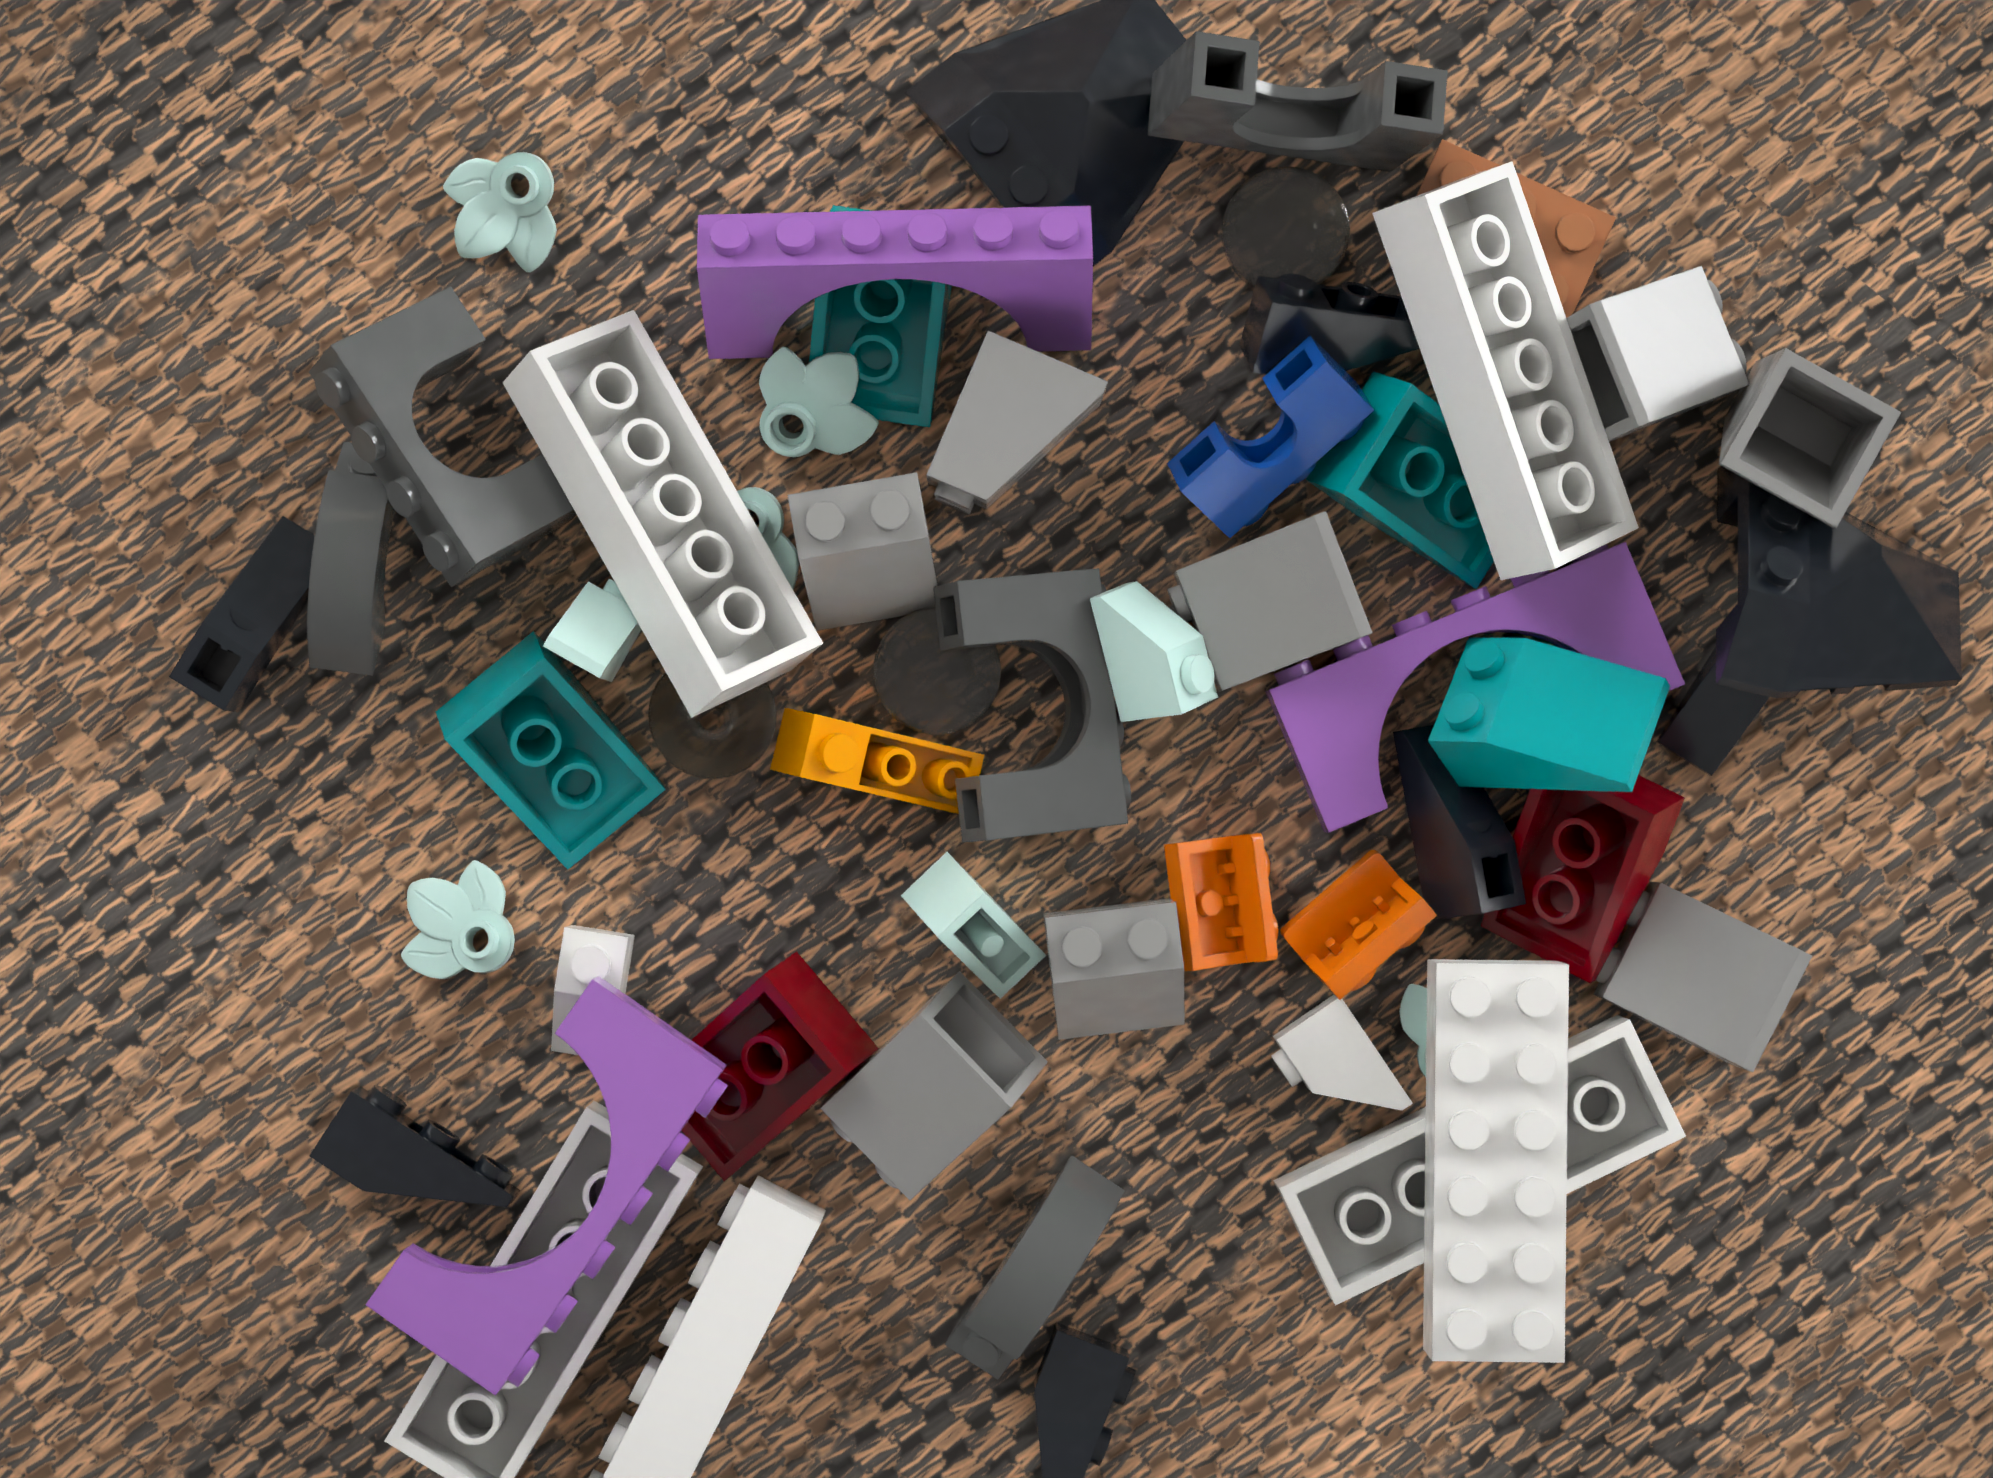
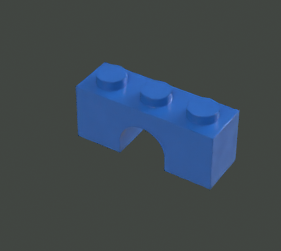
(1239, 478)

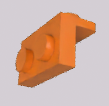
(1222, 900)
(1357, 924)

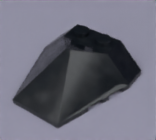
(1061, 112)
(1830, 604)

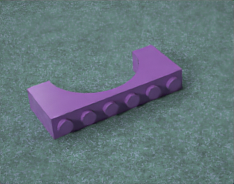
(770, 264)
(1338, 712)
(493, 1314)

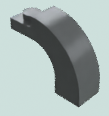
(349, 568)
(1036, 1268)

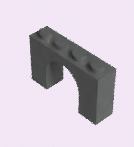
(1214, 98)
(457, 517)
(1082, 775)

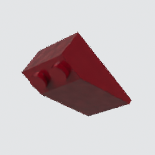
(1584, 870)
(783, 1053)

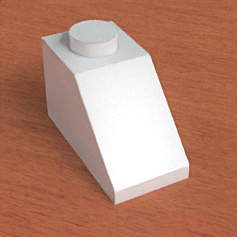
(583, 957)
(1336, 1058)

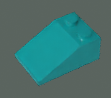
(896, 338)
(1408, 480)
(1545, 718)
(548, 750)

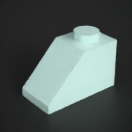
(596, 631)
(1151, 655)
(973, 925)

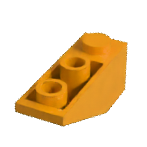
(872, 760)

